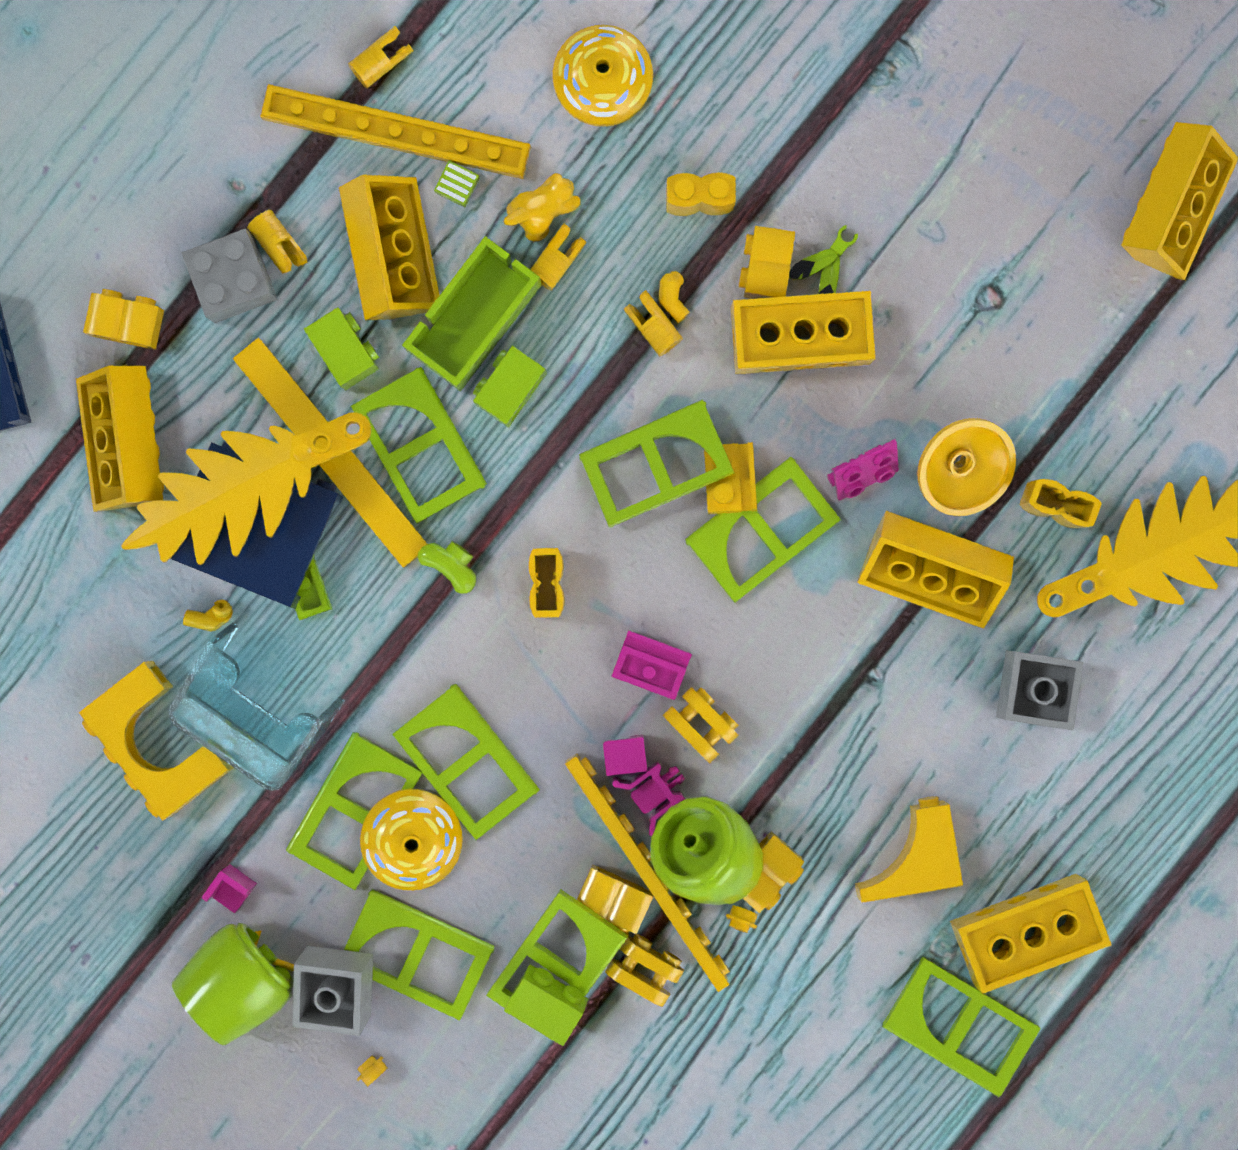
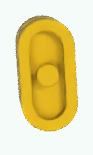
(722, 725)
(664, 965)

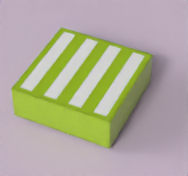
(456, 183)

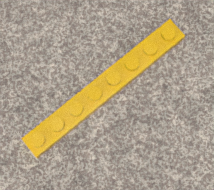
(639, 856)

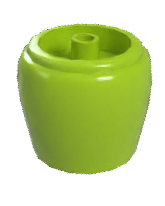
(706, 852)
(232, 984)

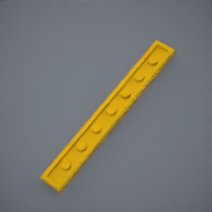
(395, 131)
(345, 470)

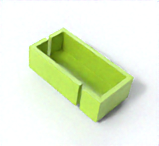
(472, 313)

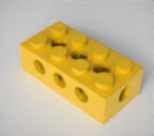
(815, 313)
(1047, 947)

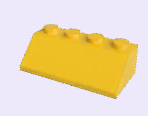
(1180, 199)
(389, 246)
(119, 437)
(936, 569)

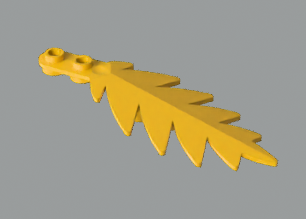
(239, 485)
(1167, 548)

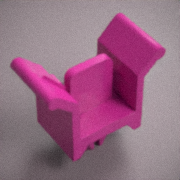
(654, 791)

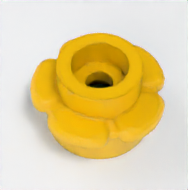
(741, 919)
(371, 1070)

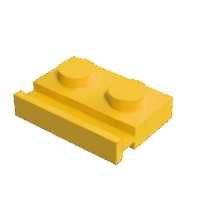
(738, 490)

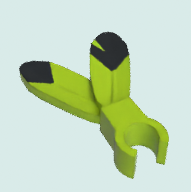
(825, 260)

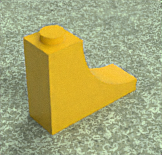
(927, 859)

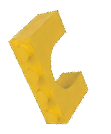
(113, 721)

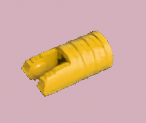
(374, 63)
(276, 241)
(552, 262)
(658, 329)

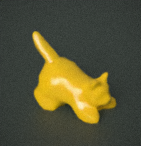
(539, 207)

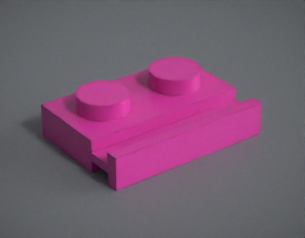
(651, 665)

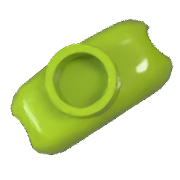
(451, 563)

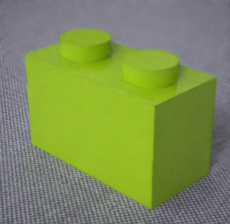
(342, 348)
(509, 385)
(546, 1004)

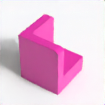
(625, 755)
(230, 888)

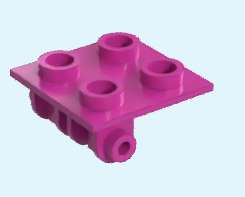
(874, 466)

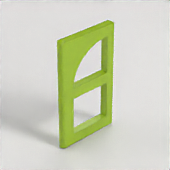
(417, 393)
(688, 423)
(711, 538)
(456, 710)
(355, 759)
(385, 913)
(600, 939)
(908, 1023)

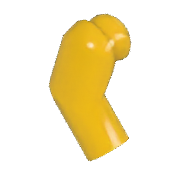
(669, 295)
(211, 619)

